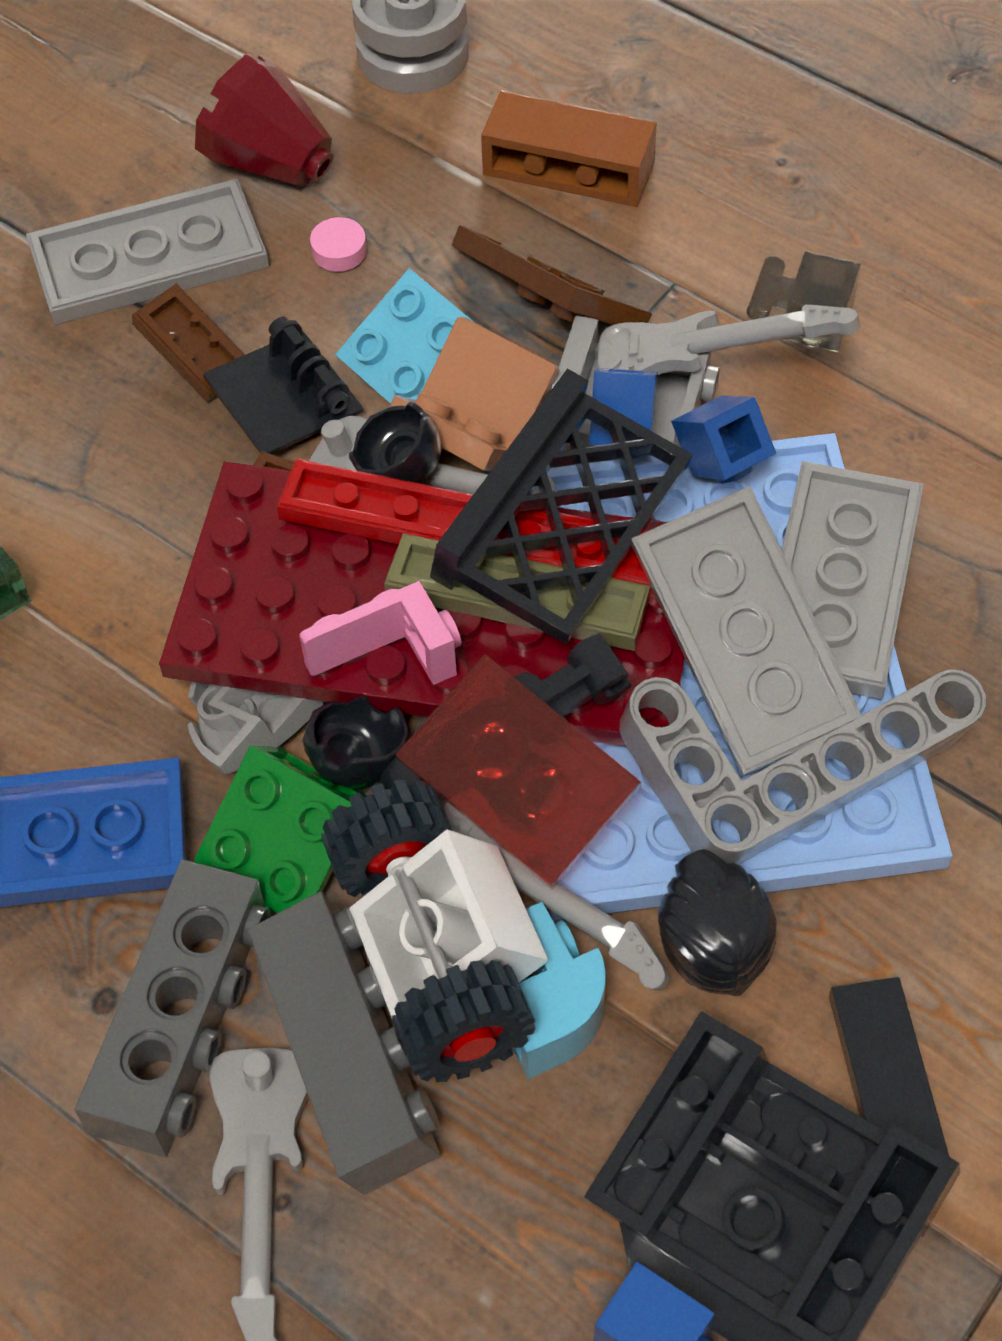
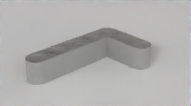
(800, 774)

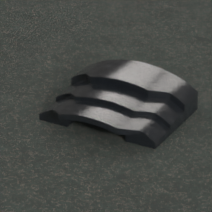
(767, 1194)

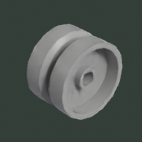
(411, 42)

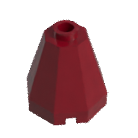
(263, 125)

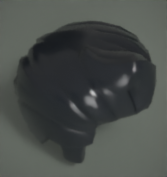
(716, 924)

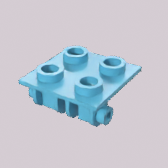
(401, 338)

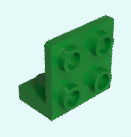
(274, 826)

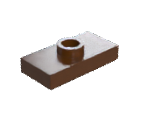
(185, 337)

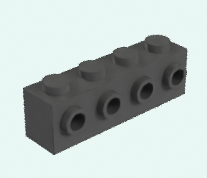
(344, 1044)

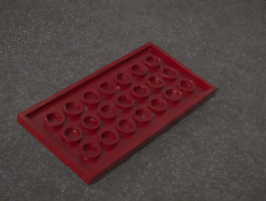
(271, 578)

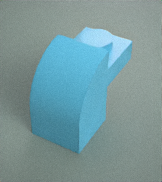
(562, 996)

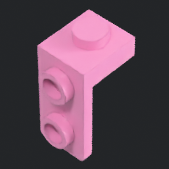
(382, 621)

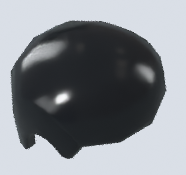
(398, 444)
(354, 741)

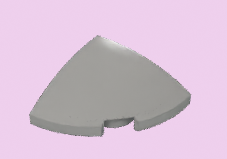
(239, 718)

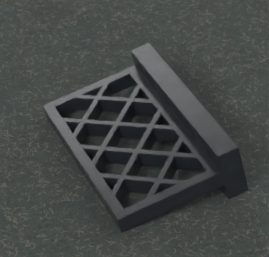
(510, 490)

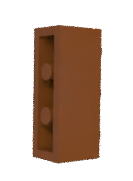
(568, 148)

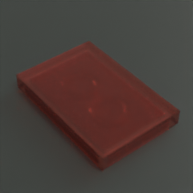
(518, 771)

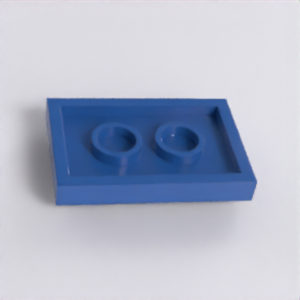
(91, 831)

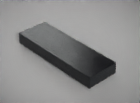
(885, 1059)

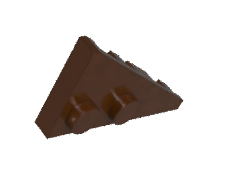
(545, 283)

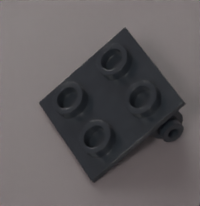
(282, 389)

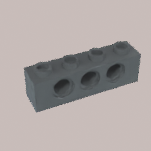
(152, 1112)

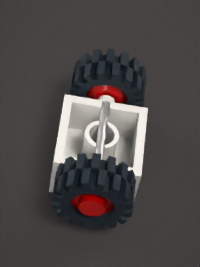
(436, 928)

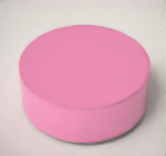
(338, 244)

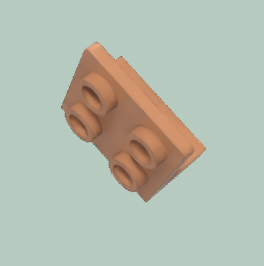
(482, 392)

